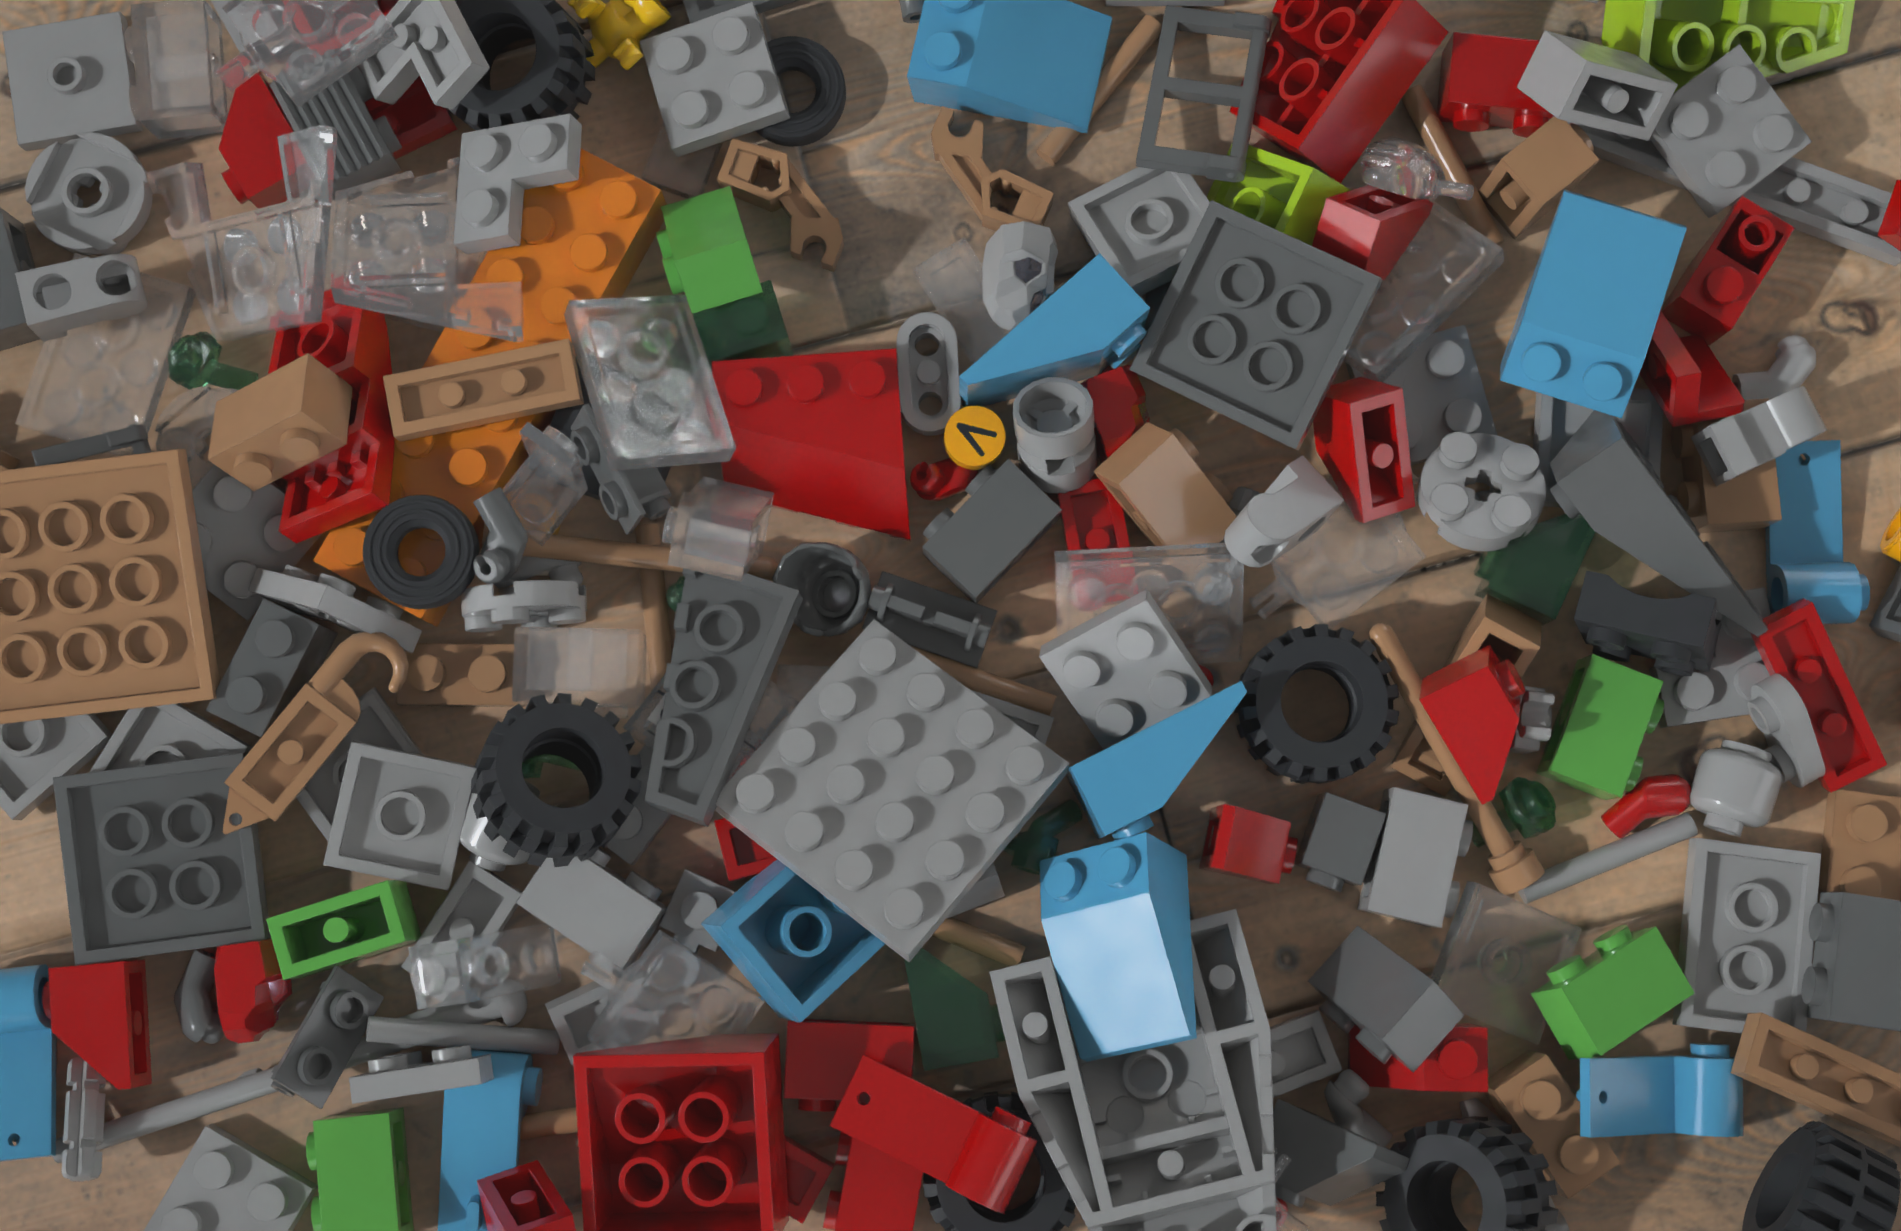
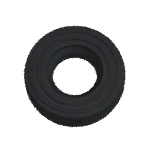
(824, 112)
(383, 542)

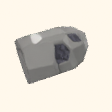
(1018, 271)

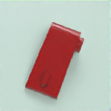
(936, 1133)

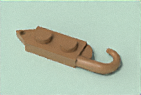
(305, 733)

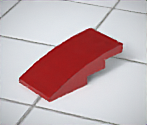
(359, 474)

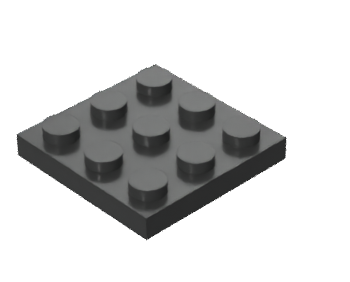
(1256, 324)
(152, 861)

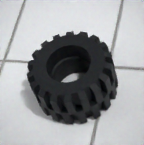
(556, 76)
(1359, 675)
(579, 737)
(1499, 1162)
(1824, 1184)
(1046, 1211)

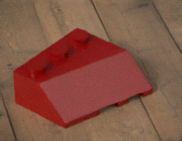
(1339, 75)
(820, 435)

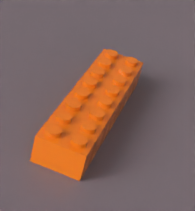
(574, 246)

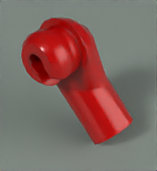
(940, 479)

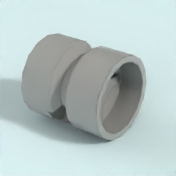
(1055, 434)

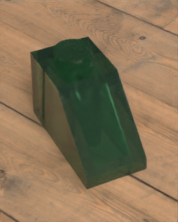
(744, 328)
(1536, 568)
(951, 1014)

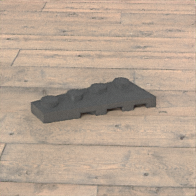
(716, 678)

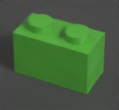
(707, 251)
(1602, 728)
(344, 929)
(1611, 992)
(361, 1172)

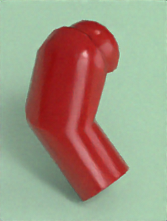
(1649, 798)

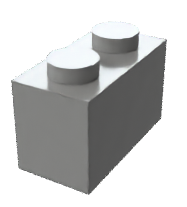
(1596, 86)
(1416, 858)
(596, 906)

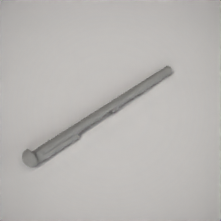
(258, 1082)

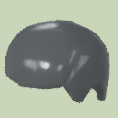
(832, 587)

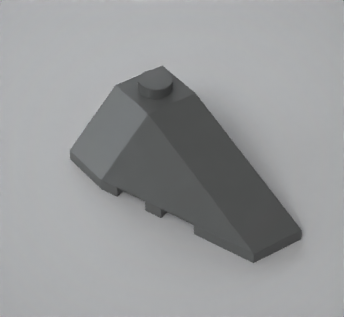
(1624, 500)

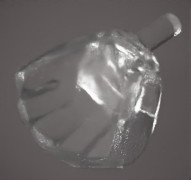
(1408, 171)

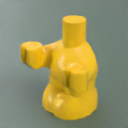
(620, 27)

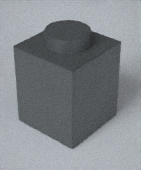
(1338, 842)

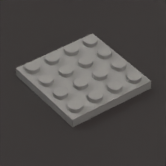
(891, 789)

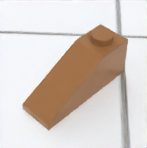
(1512, 638)

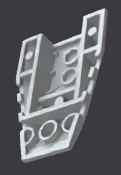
(1159, 1131)

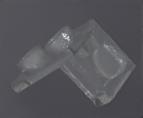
(546, 483)
(484, 966)

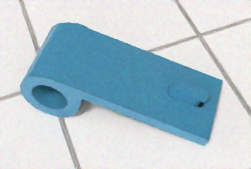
(1807, 543)
(26, 1066)
(1662, 1094)
(483, 1135)

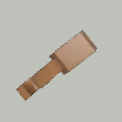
(971, 175)
(808, 215)

